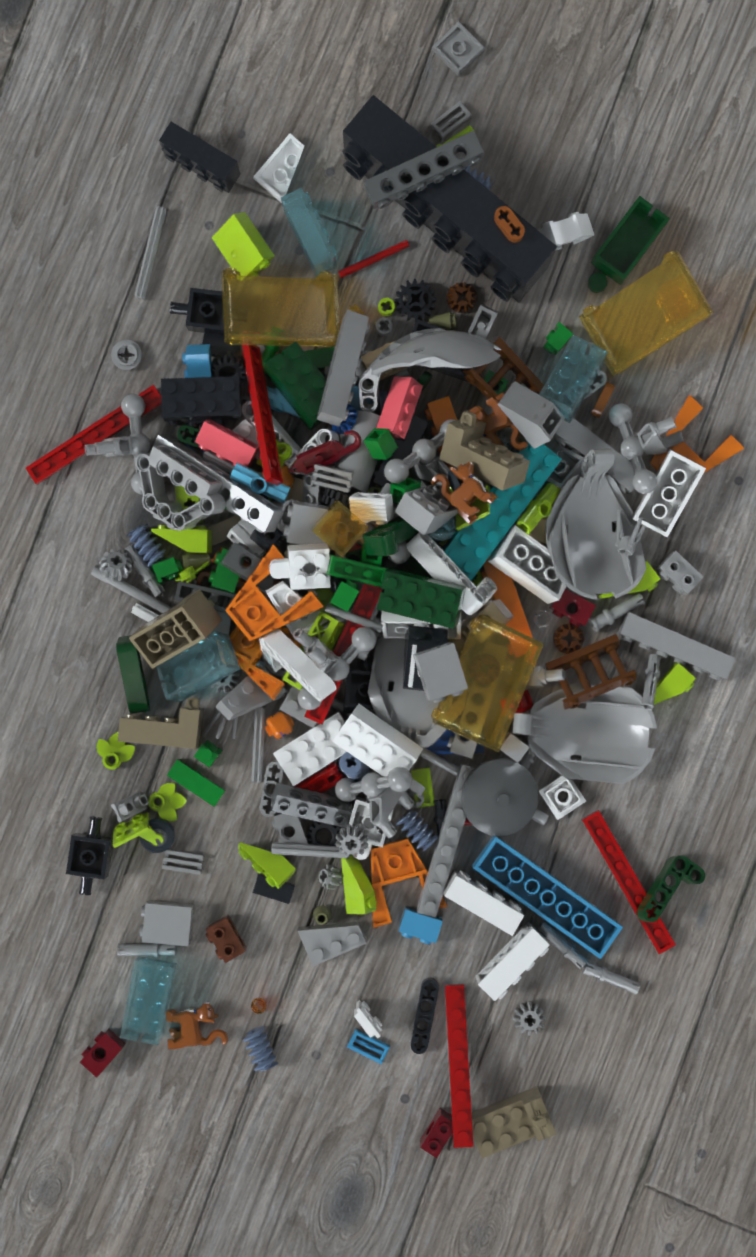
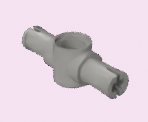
(542, 676)

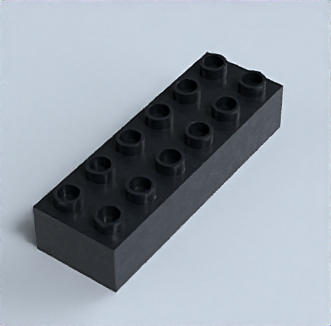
(454, 209)

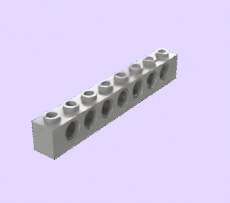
(239, 493)

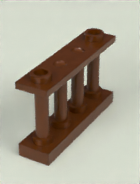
(510, 362)
(592, 653)

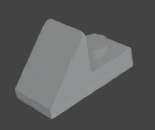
(483, 321)

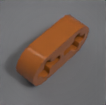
(513, 221)
(603, 399)

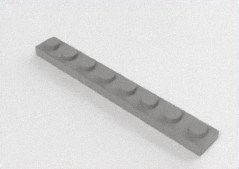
(444, 849)

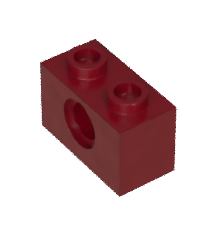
(583, 608)
(93, 1060)
(437, 1133)

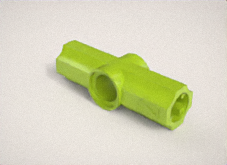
(538, 508)

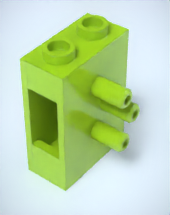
(243, 245)

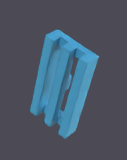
(350, 1045)

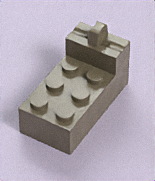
(491, 461)
(176, 629)
(172, 732)
(511, 1122)

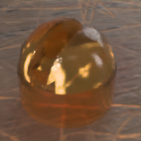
(261, 1002)

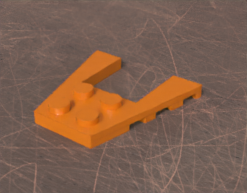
(685, 415)
(253, 610)
(248, 655)
(392, 864)

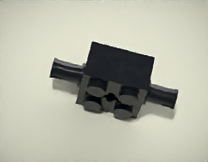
(199, 302)
(354, 684)
(78, 861)

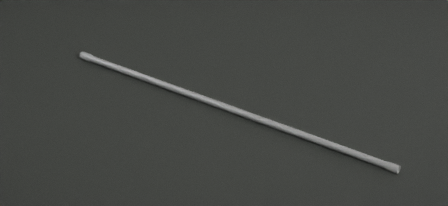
(539, 816)

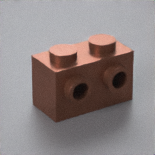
(226, 939)

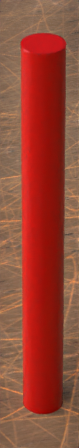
(374, 258)

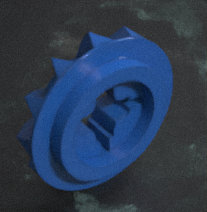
(349, 423)

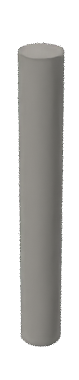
(354, 618)

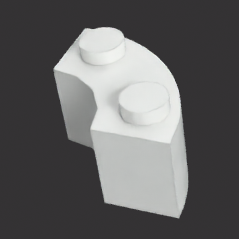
(572, 229)

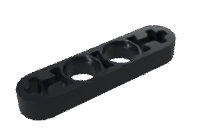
(424, 1015)

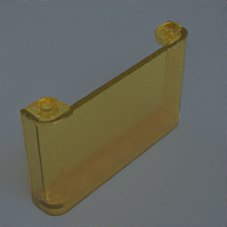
(280, 309)
(647, 314)
(496, 670)

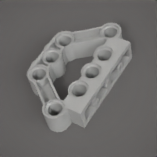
(166, 462)

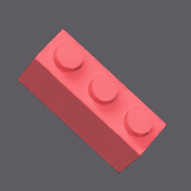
(400, 406)
(226, 443)

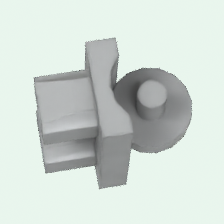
(130, 806)

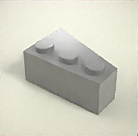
(245, 697)
(332, 940)

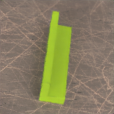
(330, 638)

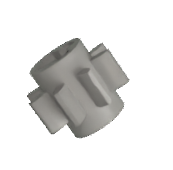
(330, 877)

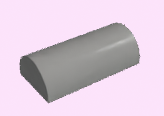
(360, 461)

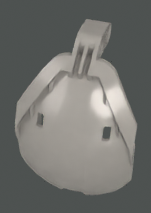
(439, 349)
(586, 550)
(402, 708)
(606, 734)

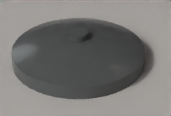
(499, 797)

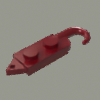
(324, 454)

